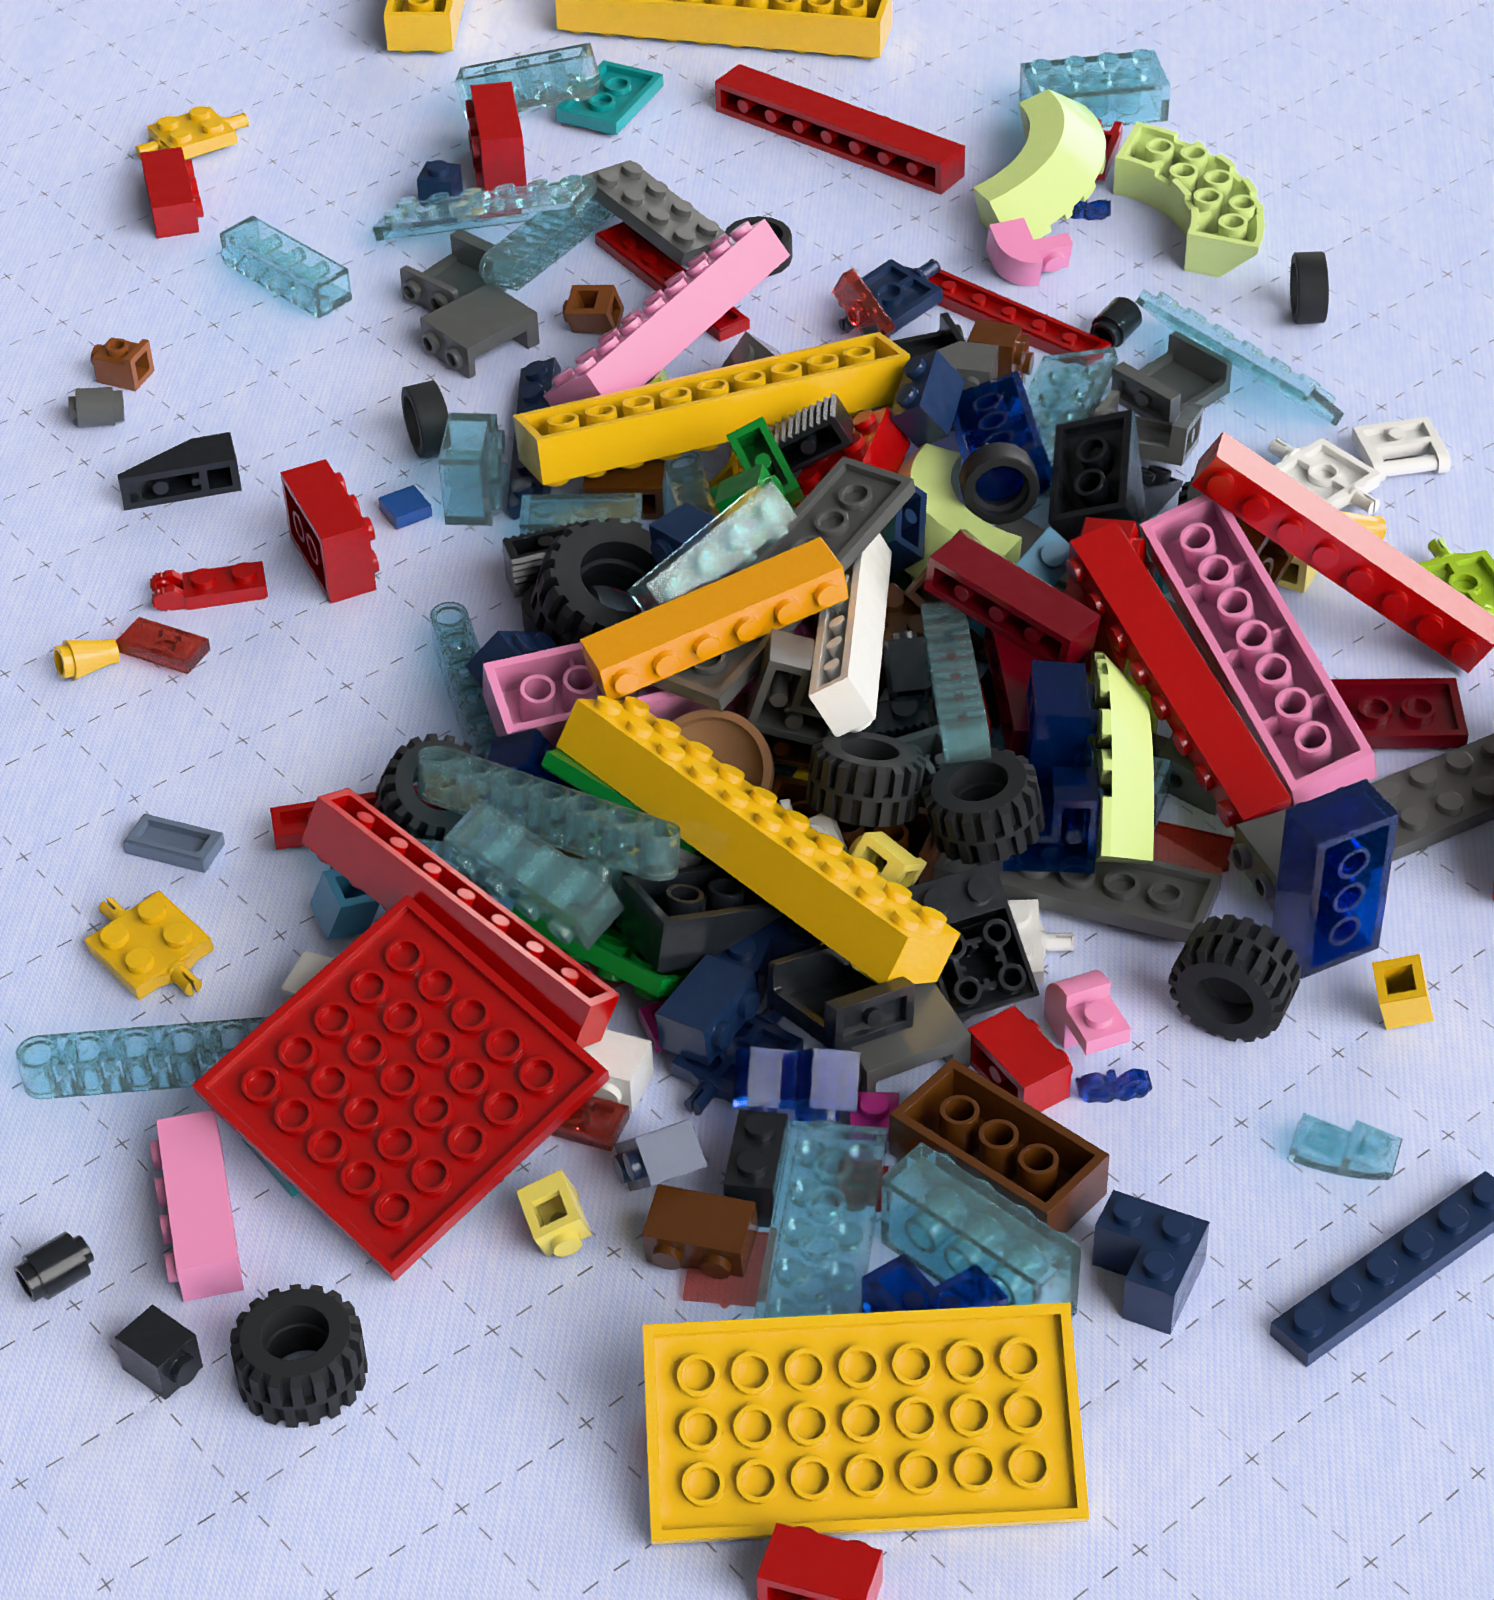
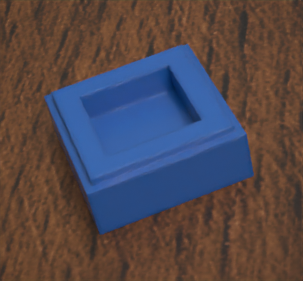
(405, 507)

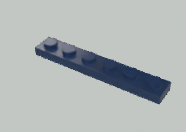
(533, 384)
(1388, 1272)

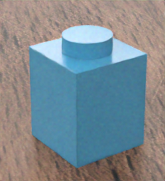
(341, 907)

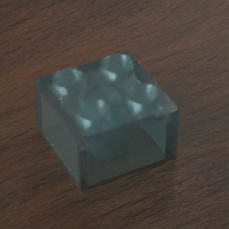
(472, 469)

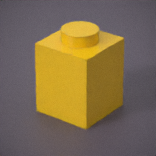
(1402, 991)

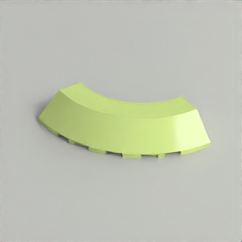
(1053, 168)
(1197, 192)
(937, 474)
(1123, 766)

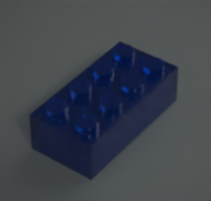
(1001, 413)
(1334, 875)

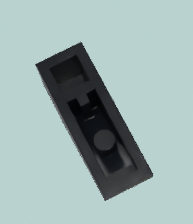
(185, 472)

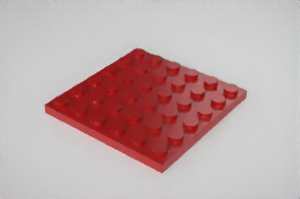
(401, 1085)

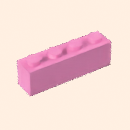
(198, 1206)

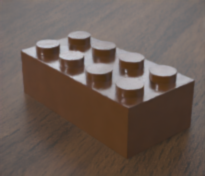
(1003, 1143)

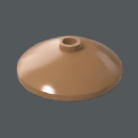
(732, 742)

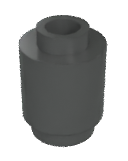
(96, 406)

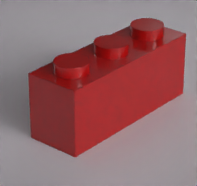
(172, 192)

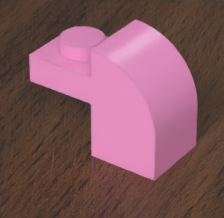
(1020, 257)
(1084, 1013)

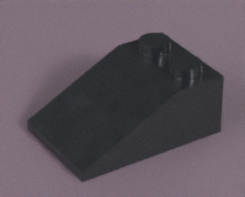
(1096, 473)
(690, 915)

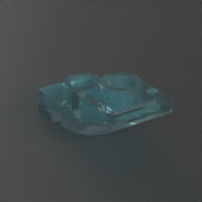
(1356, 1153)

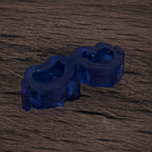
(1093, 210)
(1106, 1088)

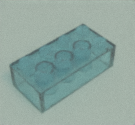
(1111, 85)
(955, 1220)

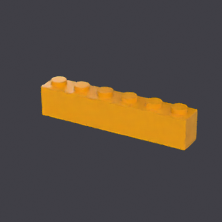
(714, 619)

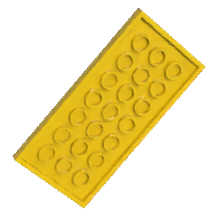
(863, 1423)

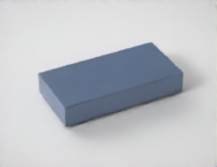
(174, 843)

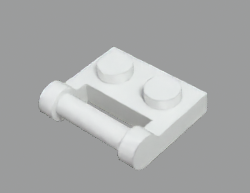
(1401, 440)

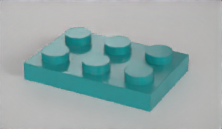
(618, 99)

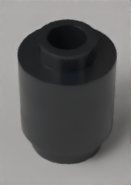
(1117, 321)
(54, 1266)

